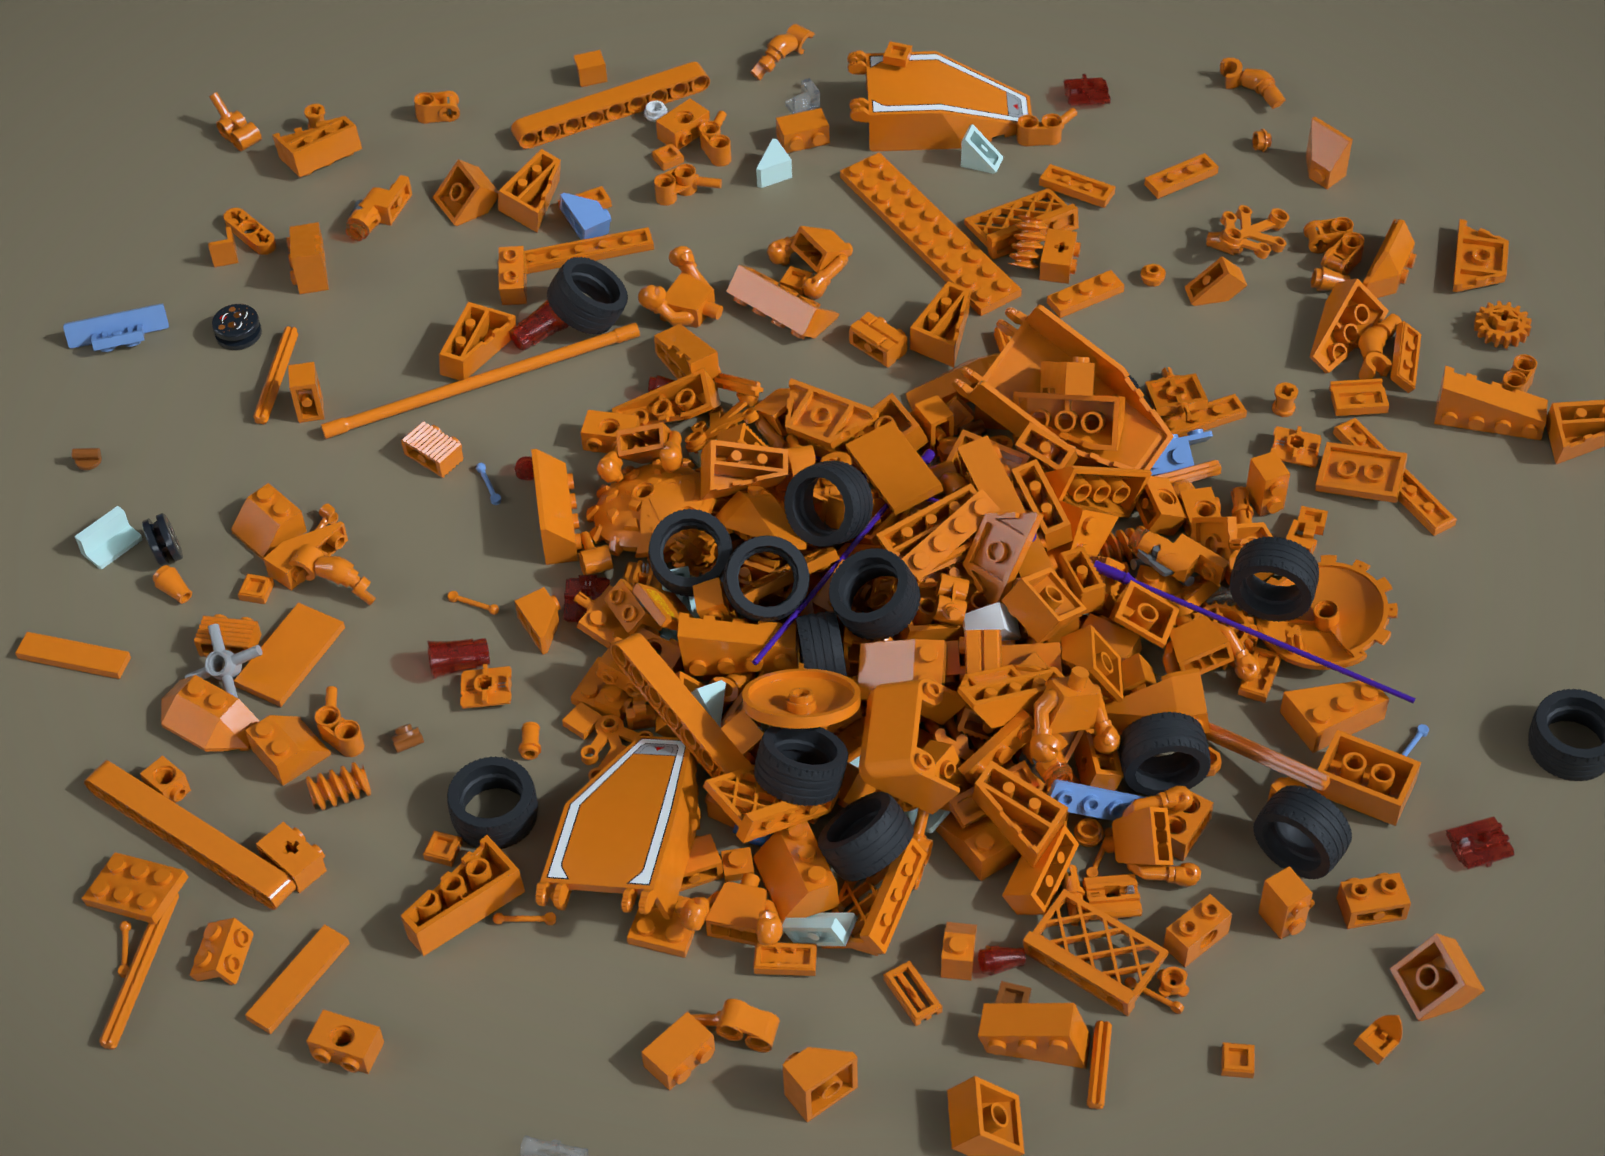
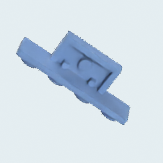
(116, 328)
(1178, 452)
(1091, 800)

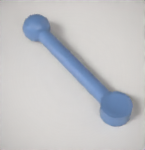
(495, 498)
(1422, 731)

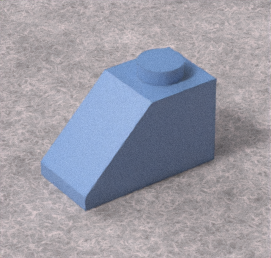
(585, 216)

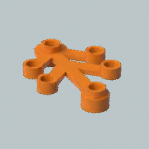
(1234, 238)
(721, 421)
(611, 735)

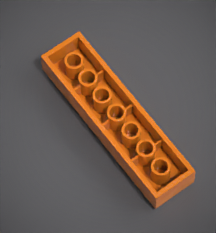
(984, 470)

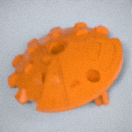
(637, 504)
(1342, 620)

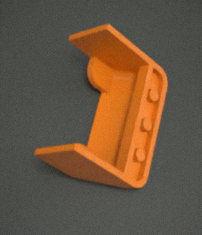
(890, 740)

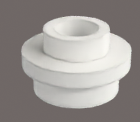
(655, 110)

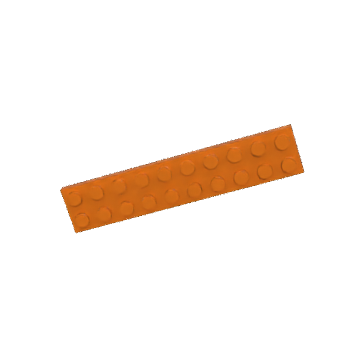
(930, 233)

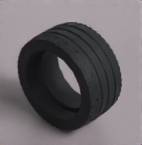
(576, 309)
(801, 510)
(685, 520)
(772, 545)
(1277, 557)
(856, 572)
(821, 642)
(1159, 735)
(1559, 758)
(801, 764)
(486, 775)
(1302, 831)
(865, 836)

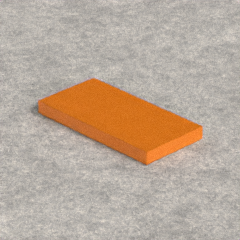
(894, 467)
(289, 654)

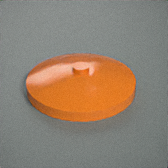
(801, 698)

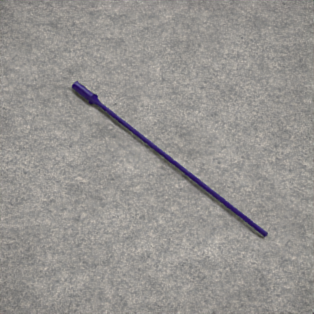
(927, 458)
(1125, 578)

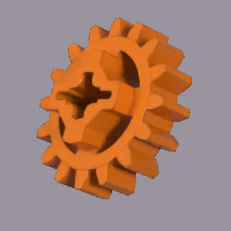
(1502, 324)
(694, 550)

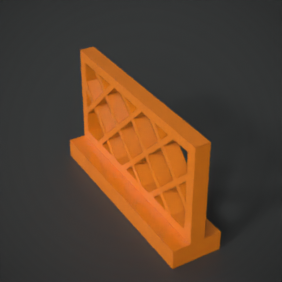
(1001, 238)
(762, 818)
(887, 900)
(1084, 974)

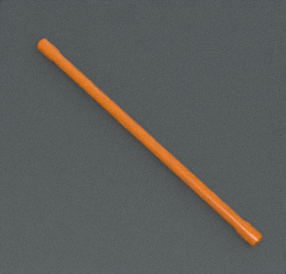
(343, 424)

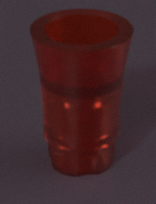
(536, 327)
(456, 656)

